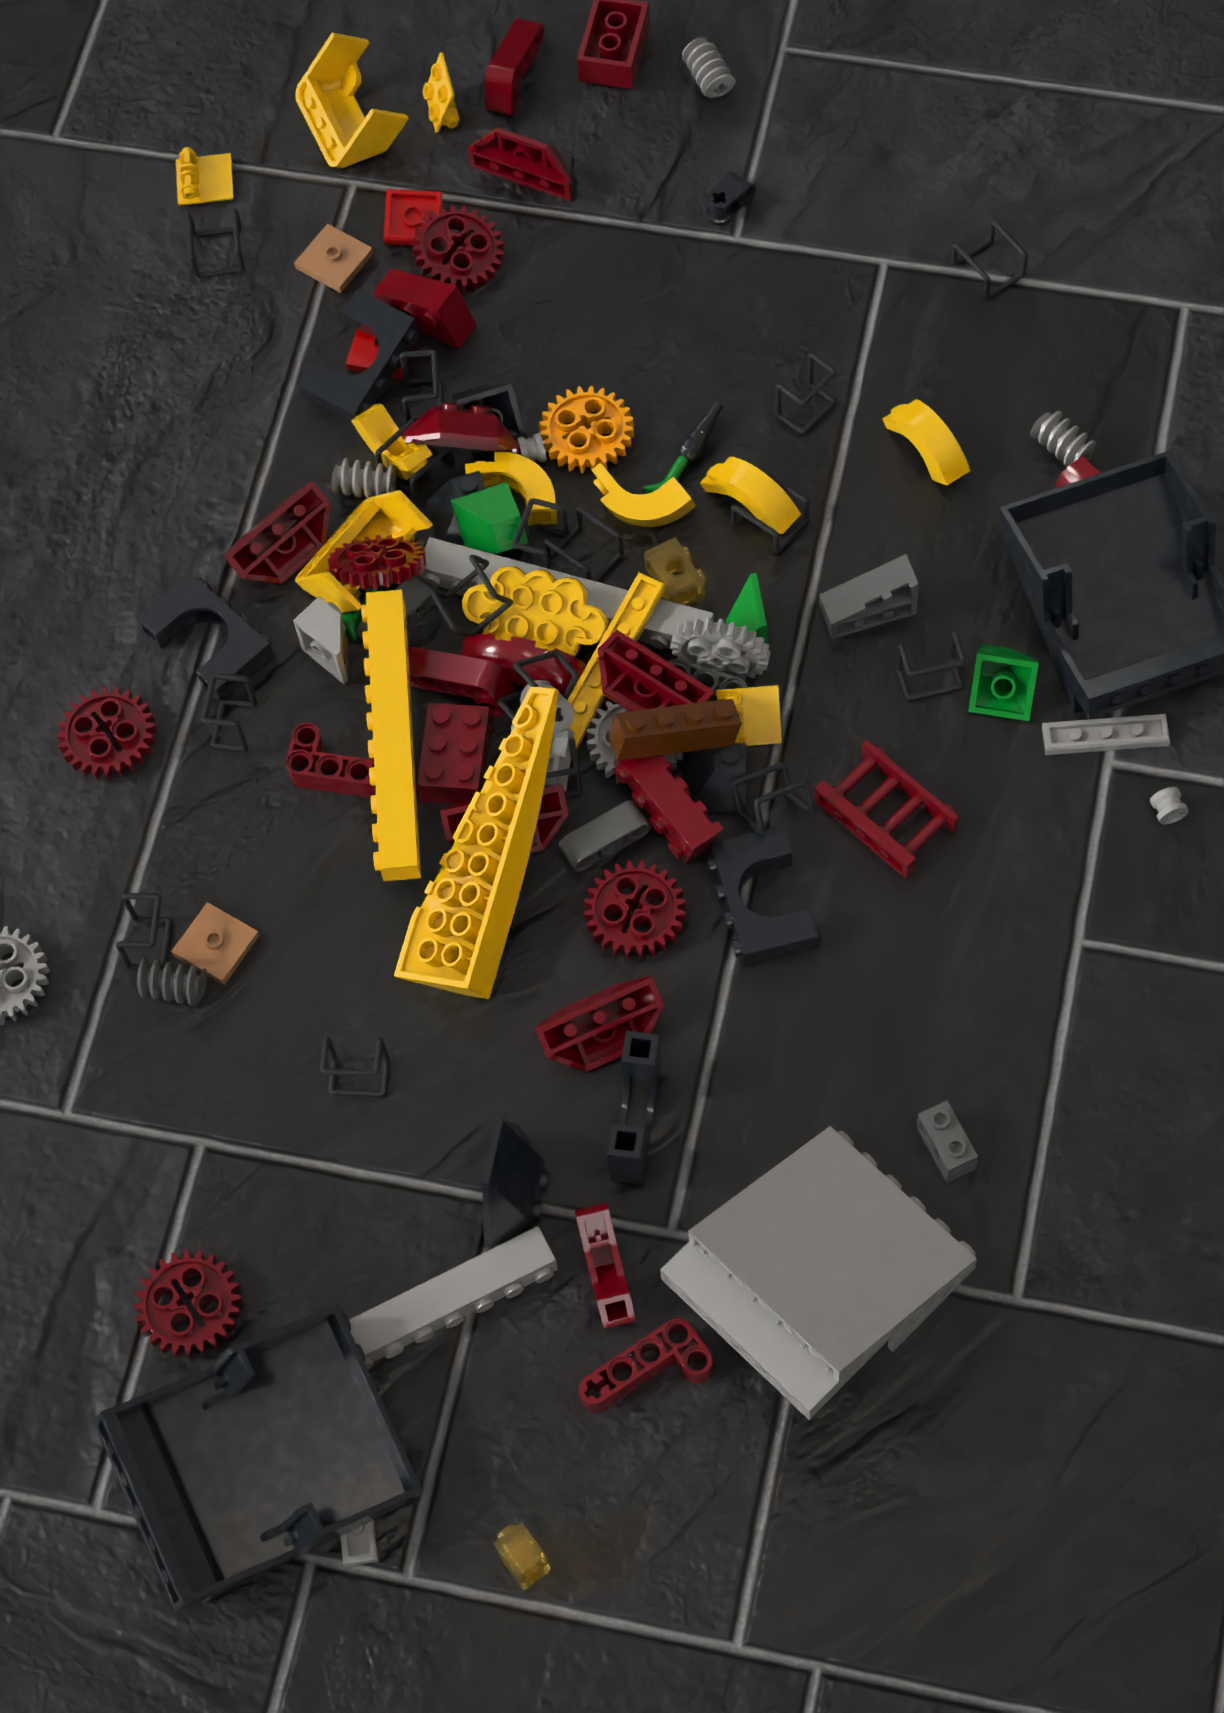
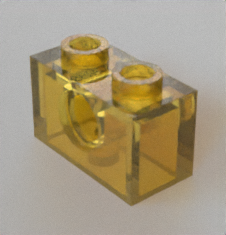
(671, 558)
(521, 1555)

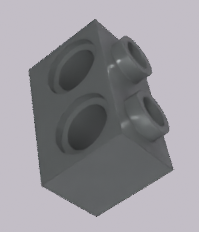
(947, 1141)

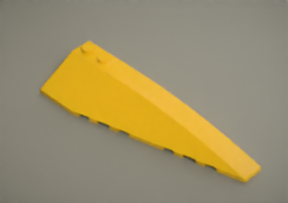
(471, 904)

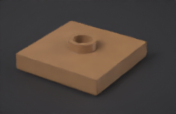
(334, 258)
(215, 943)

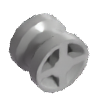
(532, 448)
(1169, 805)

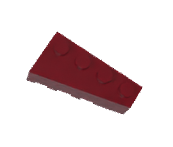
(669, 805)

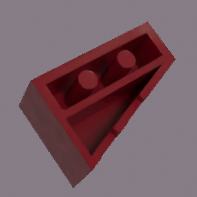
(433, 304)

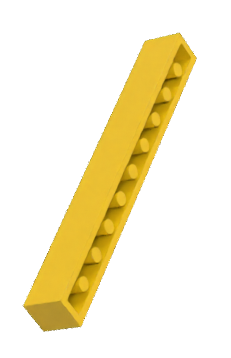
(392, 736)

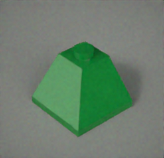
(488, 519)
(749, 609)
(1003, 683)

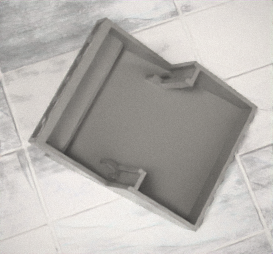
(818, 1268)

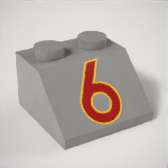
(324, 637)

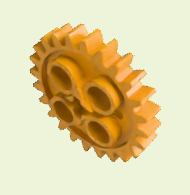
(586, 429)

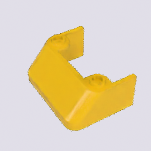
(332, 111)
(375, 516)

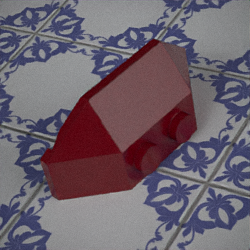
(522, 162)
(461, 429)
(283, 538)
(643, 679)
(551, 816)
(596, 1026)

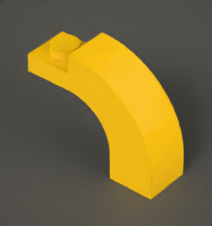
(376, 428)
(931, 438)
(524, 478)
(754, 490)
(646, 510)

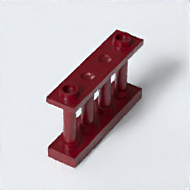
(879, 836)

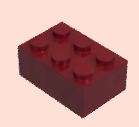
(613, 42)
(454, 752)

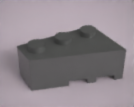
(871, 599)

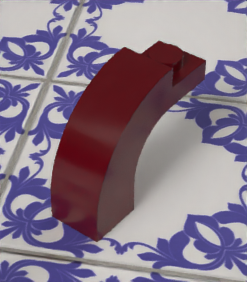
(605, 1265)

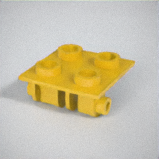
(440, 96)
(203, 177)
(758, 712)

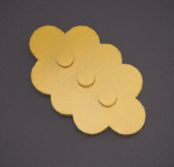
(542, 610)

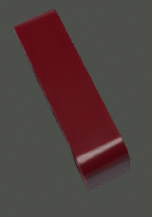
(510, 65)
(460, 676)
(320, 763)
(642, 1370)

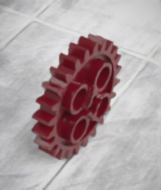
(438, 234)
(377, 561)
(131, 717)
(661, 918)
(213, 1287)

